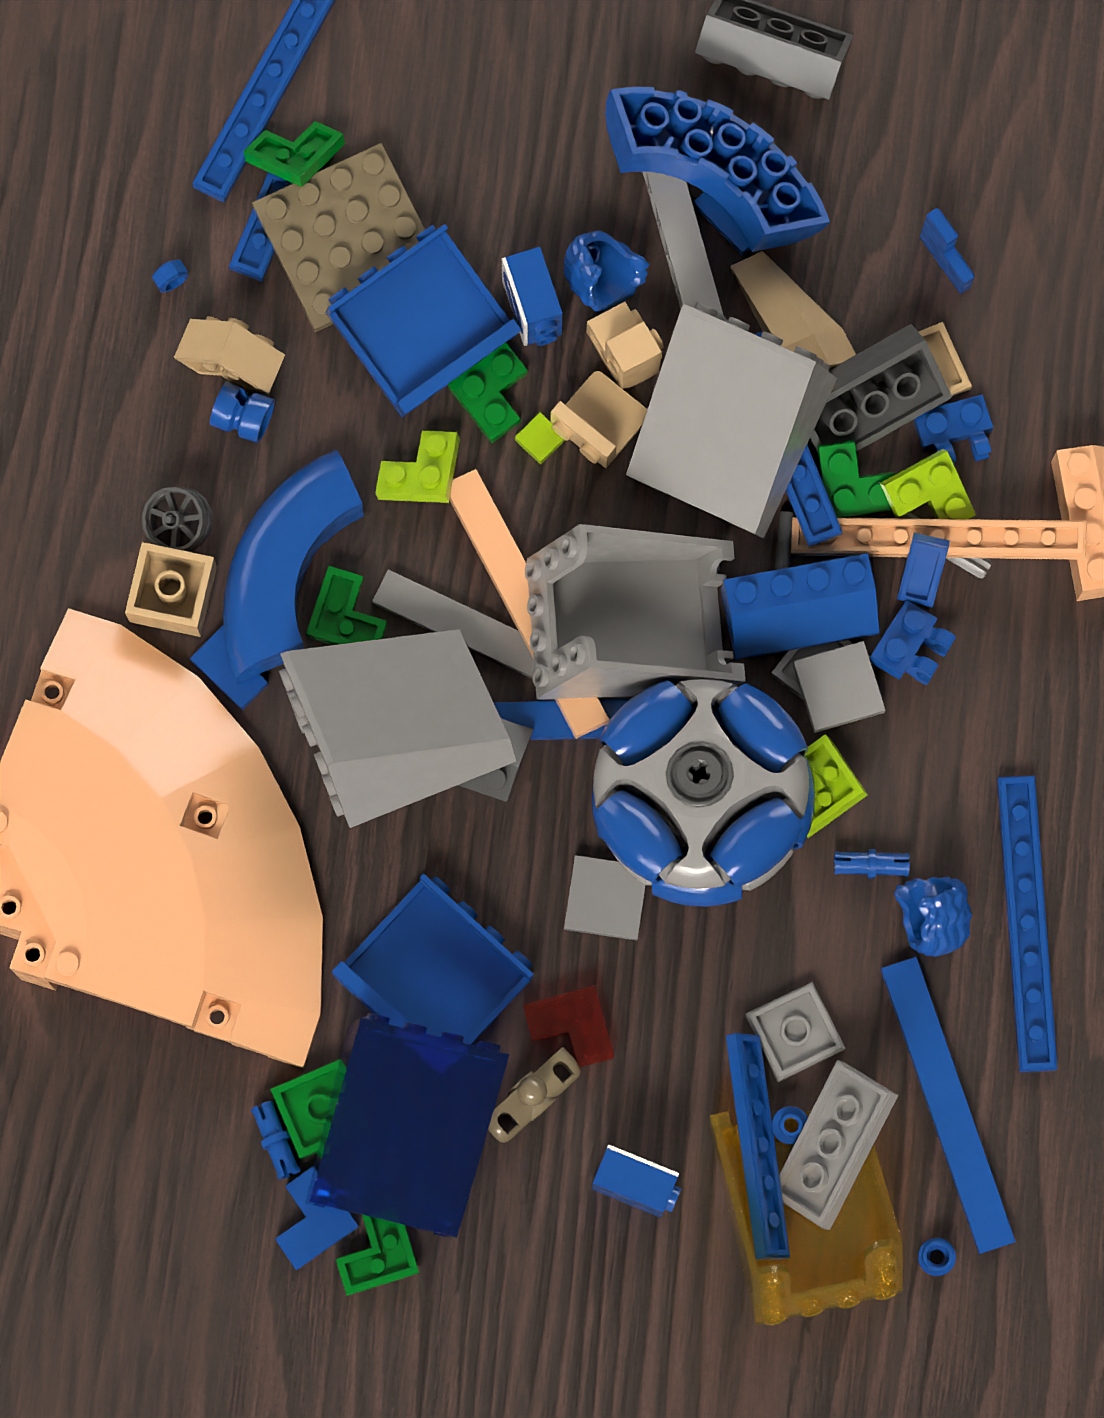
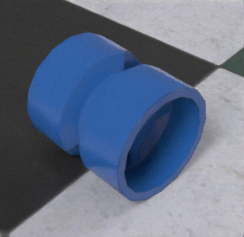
(242, 412)

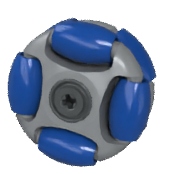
(722, 788)

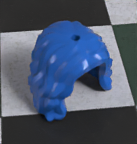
(603, 270)
(935, 914)

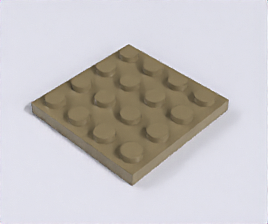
(338, 227)

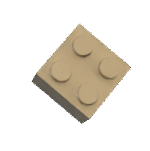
(171, 589)

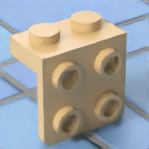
(599, 419)

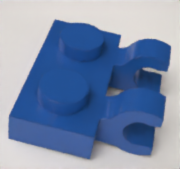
(954, 423)
(904, 638)

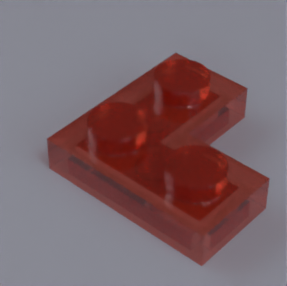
(575, 1014)

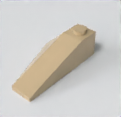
(789, 312)

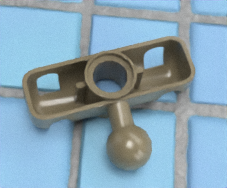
(533, 1095)

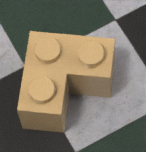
(626, 345)
(230, 352)

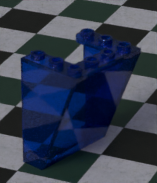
(406, 1124)

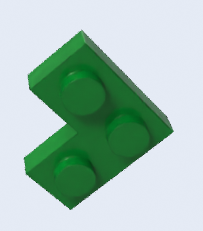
(298, 159)
(481, 391)
(845, 488)
(334, 612)
(384, 1263)

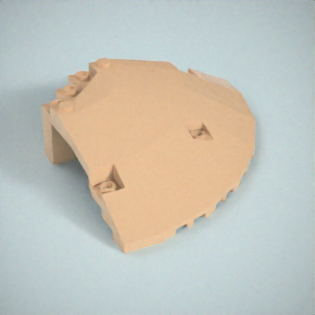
(121, 873)

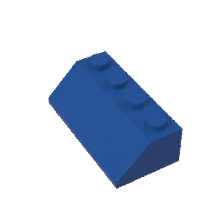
(801, 606)

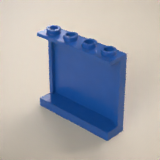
(420, 320)
(435, 966)

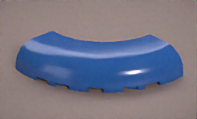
(719, 156)
(274, 560)

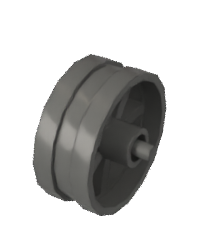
(177, 519)

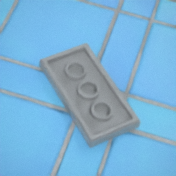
(834, 1144)

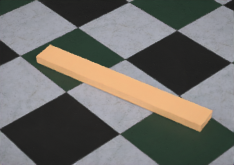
(967, 538)
(507, 572)

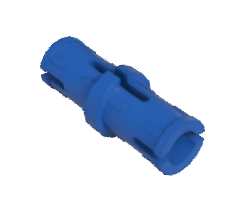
(871, 863)
(275, 1140)

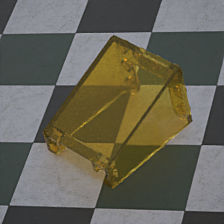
(825, 1267)

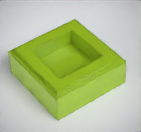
(539, 438)

